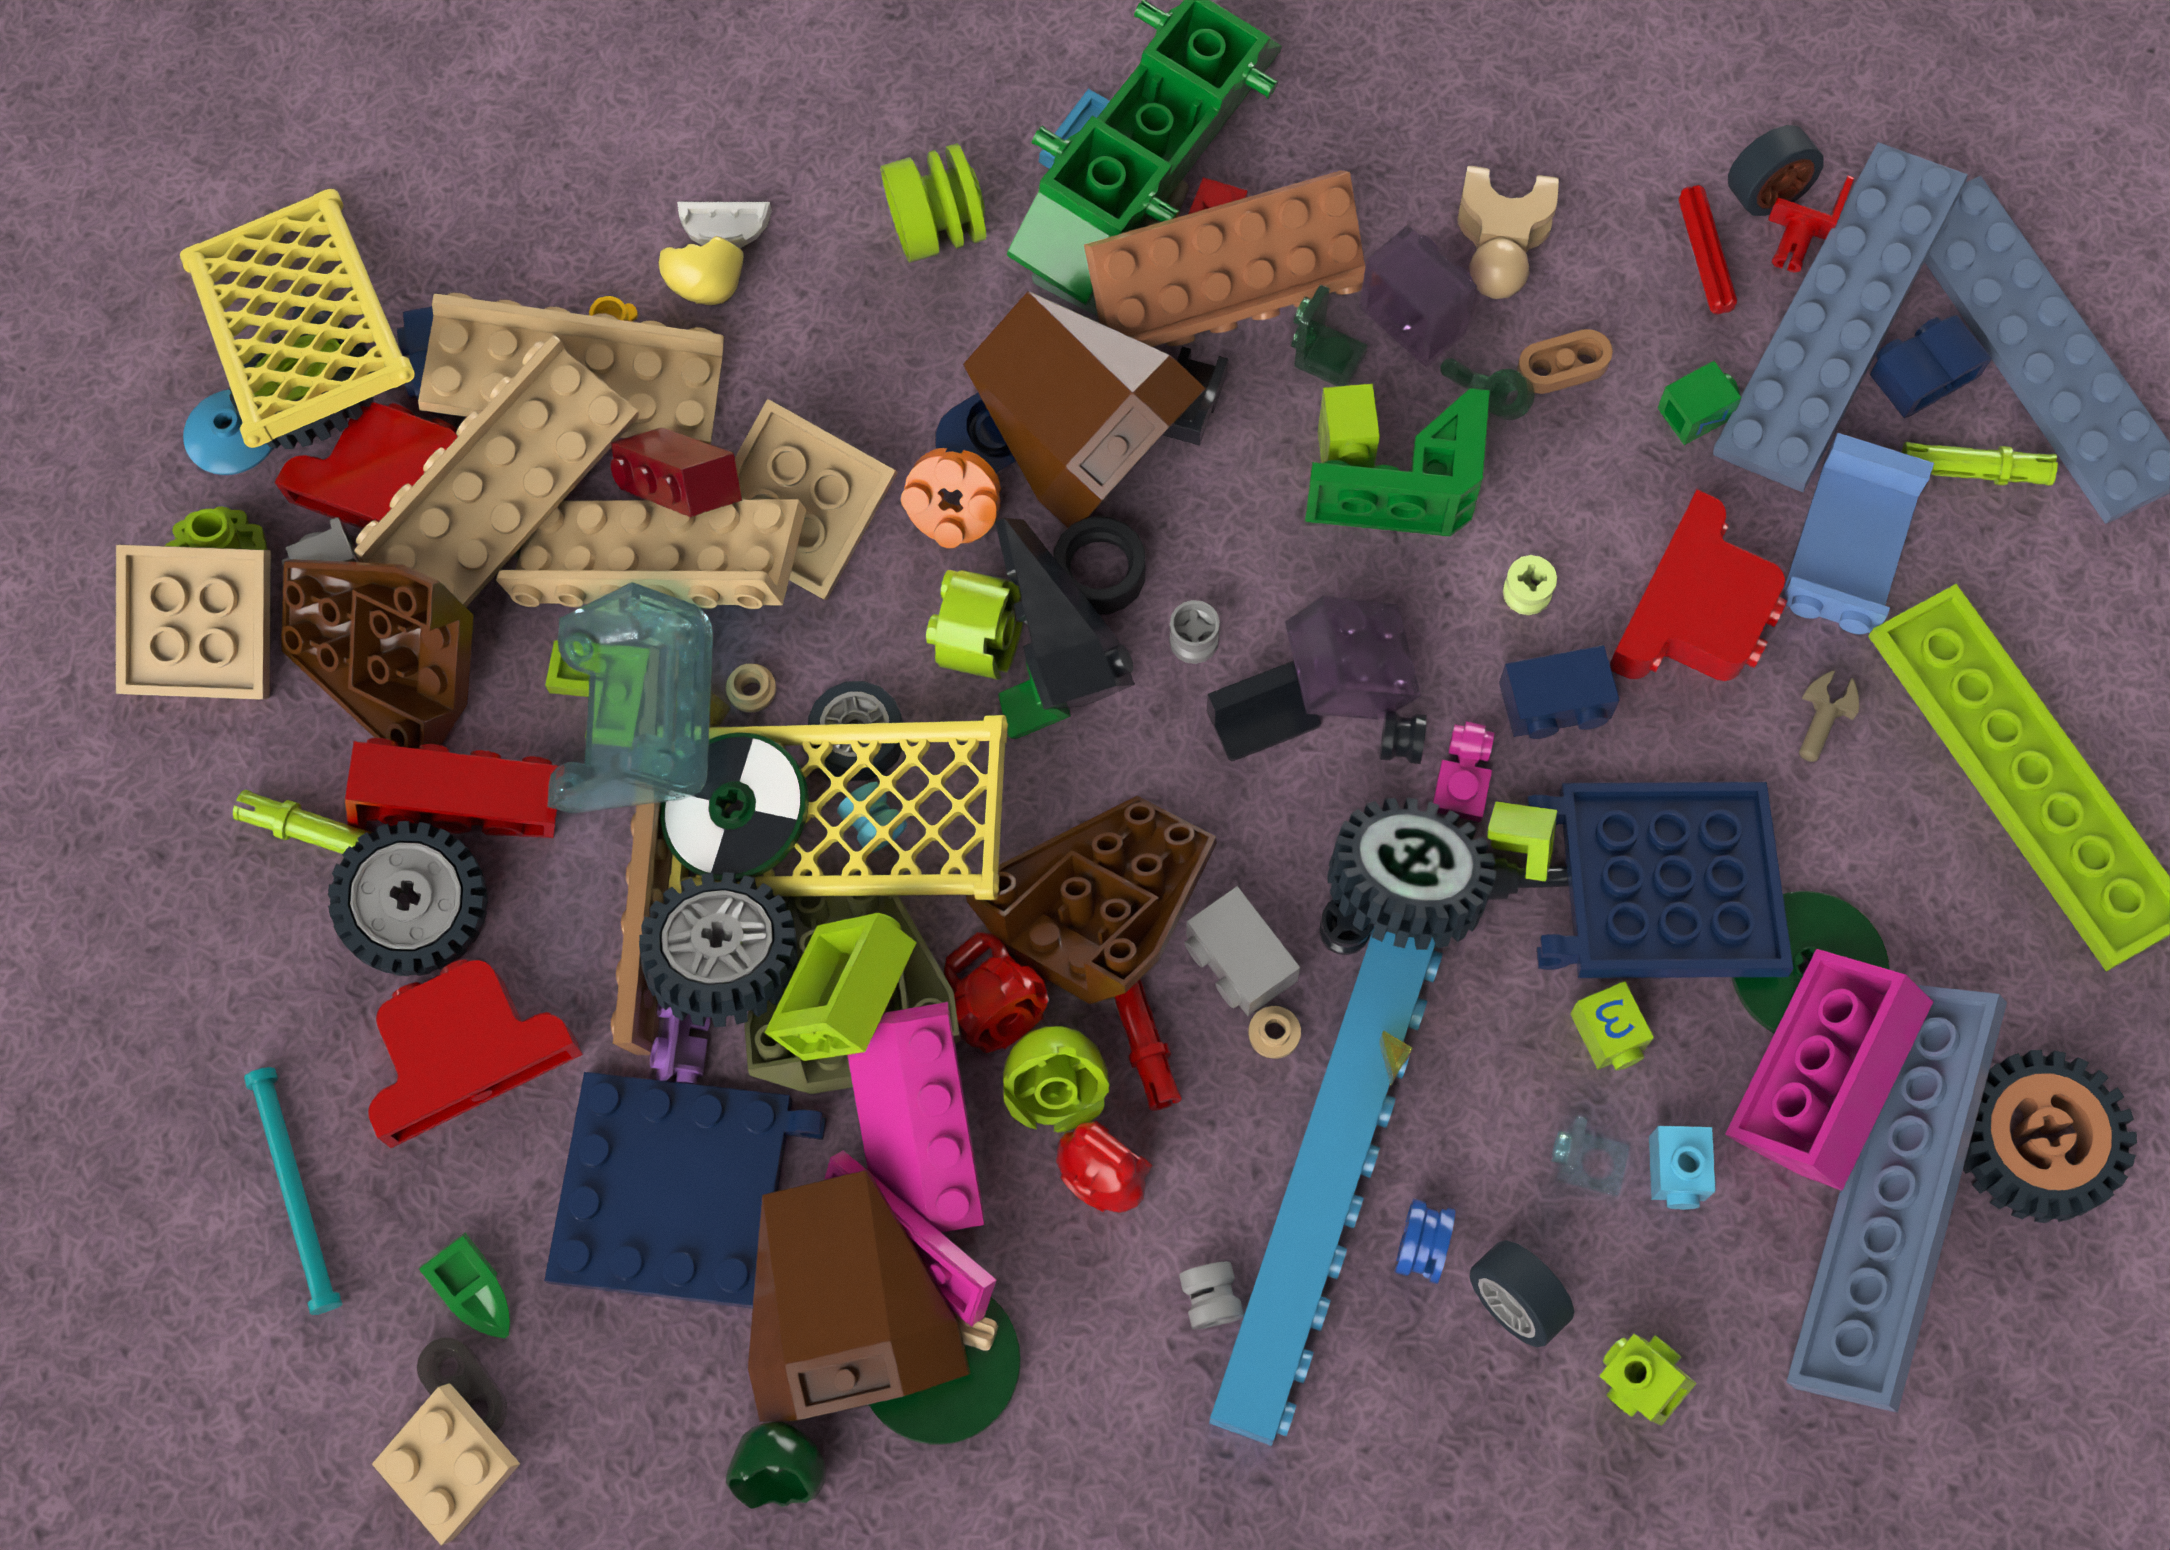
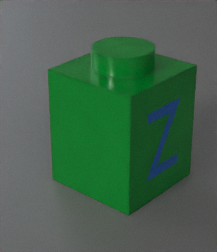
(1699, 402)

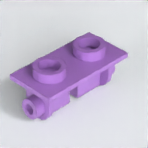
(677, 1051)

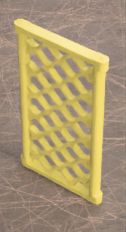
(217, 256)
(982, 886)

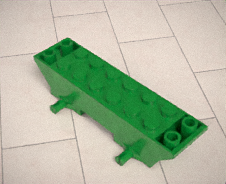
(1143, 141)

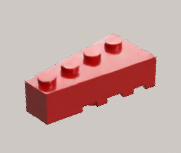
(449, 789)

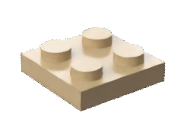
(445, 1463)

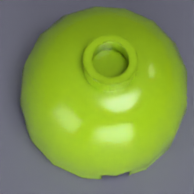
(1055, 1079)

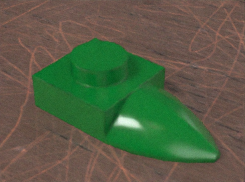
(469, 1286)

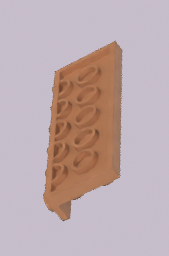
(1229, 262)

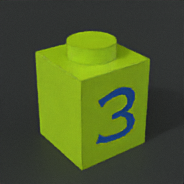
(1612, 1027)

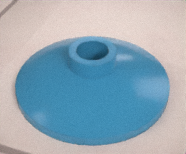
(215, 448)

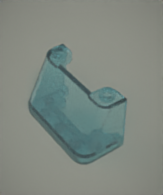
(644, 700)

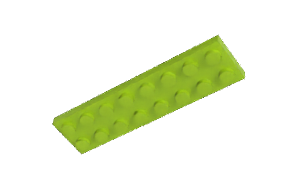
(2030, 775)

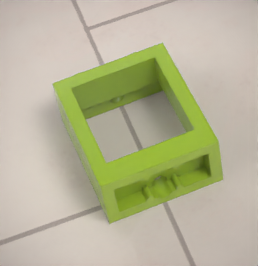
(841, 987)

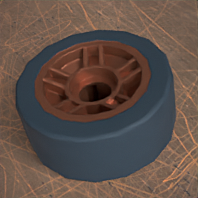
(1775, 166)

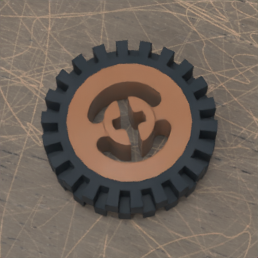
(2053, 1097)

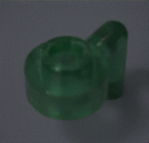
(1499, 384)

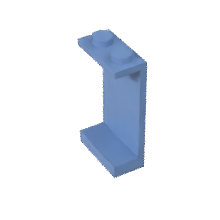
(1854, 534)

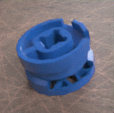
(1425, 1241)

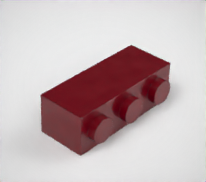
(676, 471)

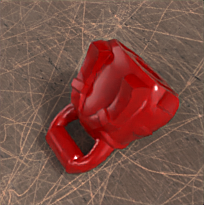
(997, 998)
(1101, 1169)

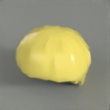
(703, 273)

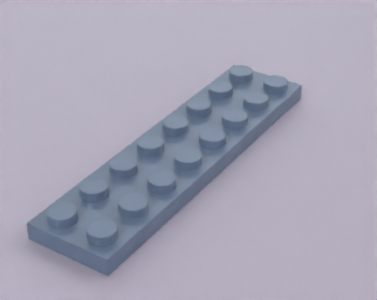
(1840, 317)
(2049, 356)
(1897, 1210)

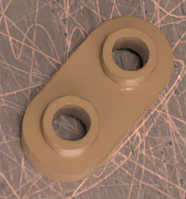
(1561, 360)

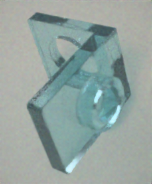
(1569, 1152)

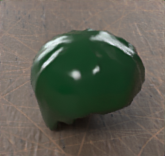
(775, 1467)

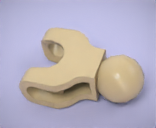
(1504, 230)

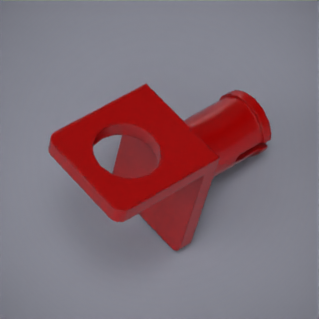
(1801, 225)

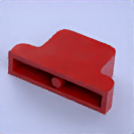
(366, 466)
(1702, 602)
(458, 1048)

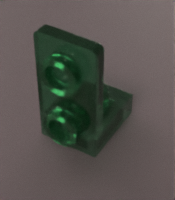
(1322, 349)

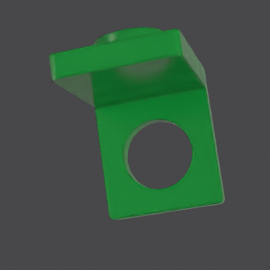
(1025, 710)

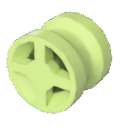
(1521, 593)

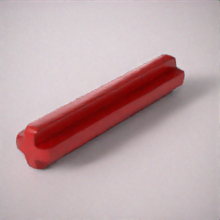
(1707, 250)

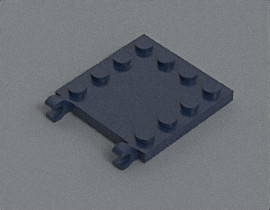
(1669, 881)
(670, 1187)

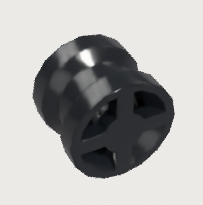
(1403, 737)
(1331, 934)

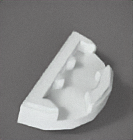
(732, 221)

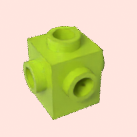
(1662, 1387)

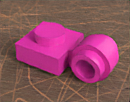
(1462, 784)

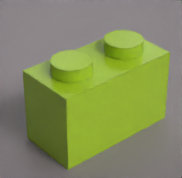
(1349, 425)

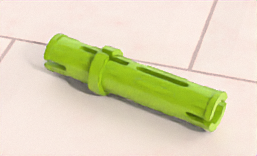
(1997, 465)
(290, 821)

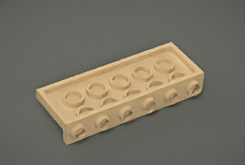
(655, 368)
(501, 473)
(709, 559)

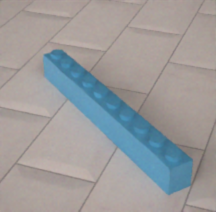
(1322, 1195)

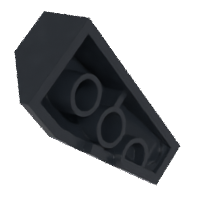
(1071, 647)

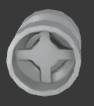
(1195, 621)
(1211, 1295)

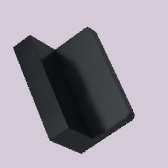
(1260, 712)

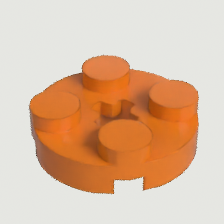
(949, 522)

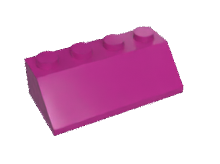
(1830, 1067)
(917, 1116)

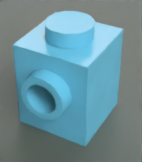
(1682, 1165)

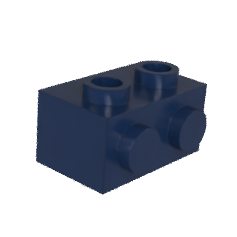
(1559, 692)

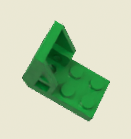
(1429, 498)

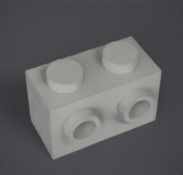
(1240, 952)

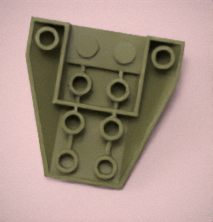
(918, 986)

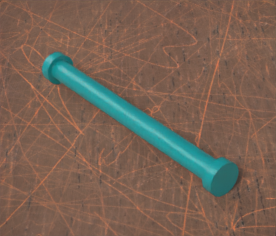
(293, 1192)

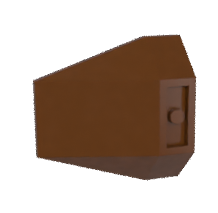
(1075, 401)
(380, 645)
(1099, 898)
(843, 1305)

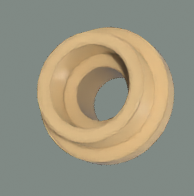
(751, 674)
(1271, 1047)

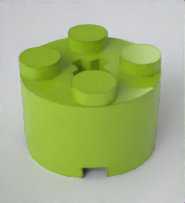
(975, 624)

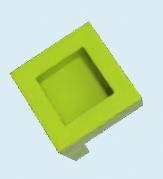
(1525, 831)

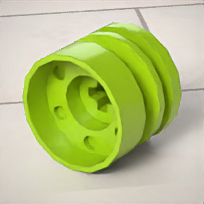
(934, 202)

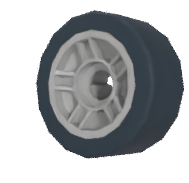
(857, 704)
(1522, 1293)

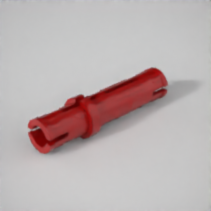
(1147, 1049)

